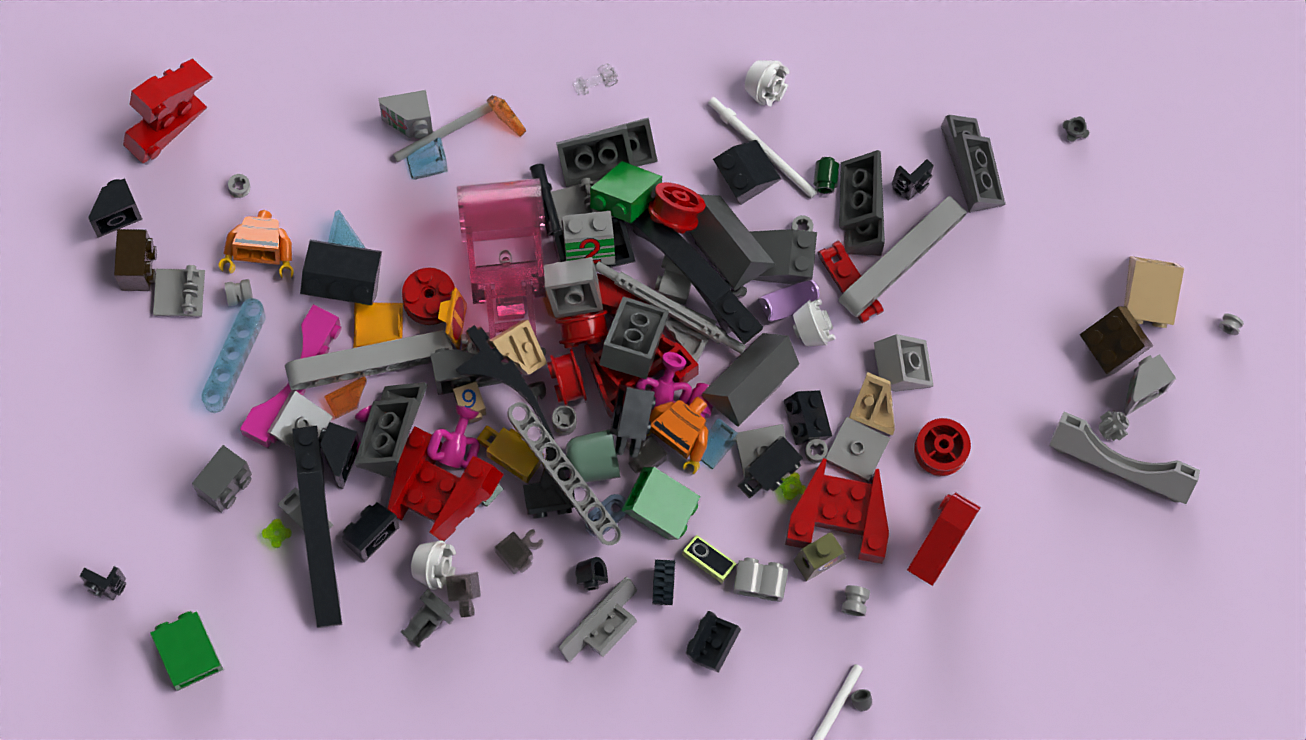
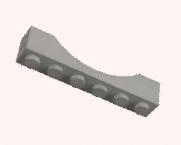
(1169, 478)

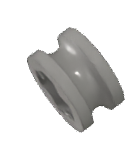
(235, 192)
(802, 219)
(1231, 324)
(815, 443)

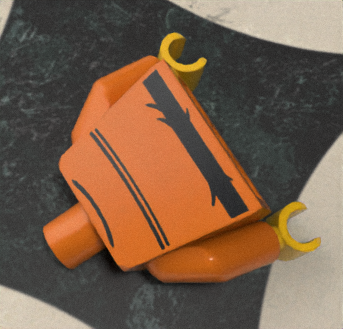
(258, 241)
(682, 429)

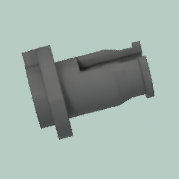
(427, 618)

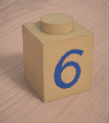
(470, 397)

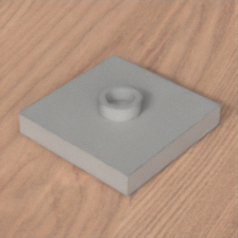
(297, 413)
(754, 442)
(857, 449)

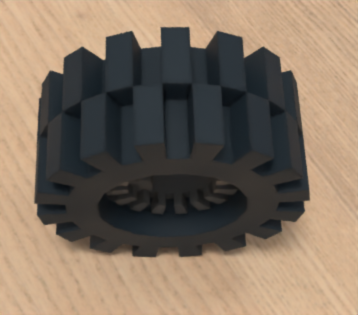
(663, 582)

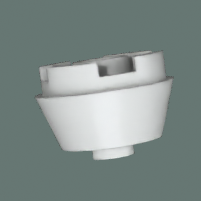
(766, 81)
(813, 324)
(433, 563)

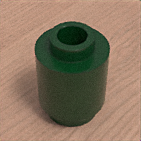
(826, 175)

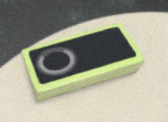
(708, 559)

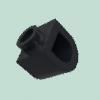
(591, 573)

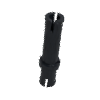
(550, 215)

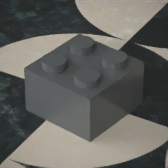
(222, 479)

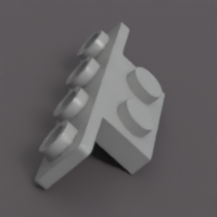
(604, 625)

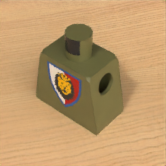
(820, 556)

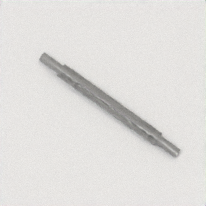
(675, 310)

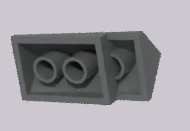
(601, 151)
(973, 163)
(862, 204)
(729, 243)
(752, 377)
(389, 428)

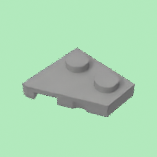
(688, 337)

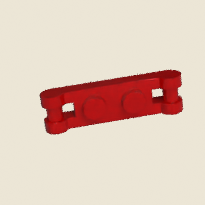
(845, 274)

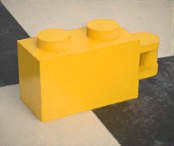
(510, 452)

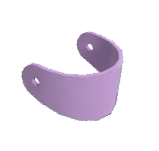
(788, 300)

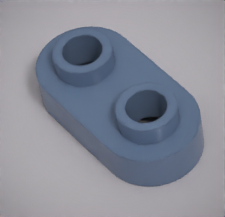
(614, 499)

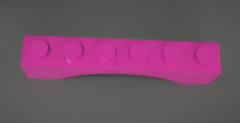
(318, 331)

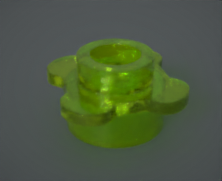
(790, 493)
(276, 540)

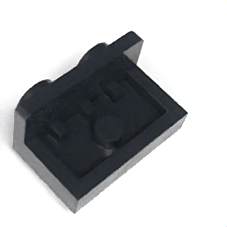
(909, 184)
(807, 416)
(542, 501)
(100, 586)
(712, 642)

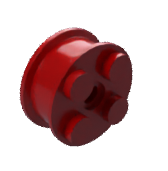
(676, 207)
(426, 283)
(583, 327)
(569, 378)
(939, 460)

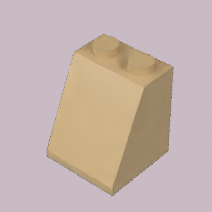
(1153, 290)

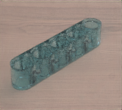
(232, 344)

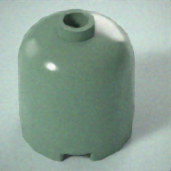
(593, 456)

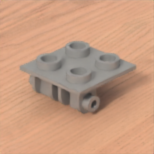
(573, 199)
(179, 292)

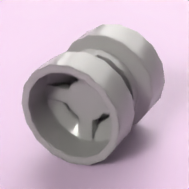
(238, 292)
(564, 415)
(856, 598)

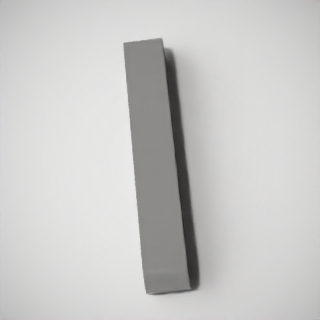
(902, 256)
(365, 360)
(575, 479)

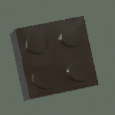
(134, 260)
(1116, 340)

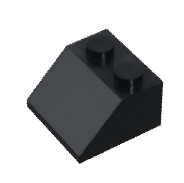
(747, 170)
(114, 208)
(339, 450)
(370, 531)

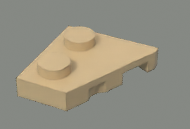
(521, 347)
(875, 404)

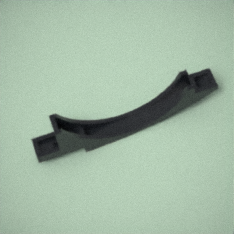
(714, 290)
(489, 364)
(316, 526)

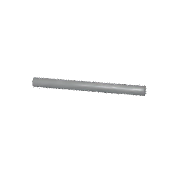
(444, 131)

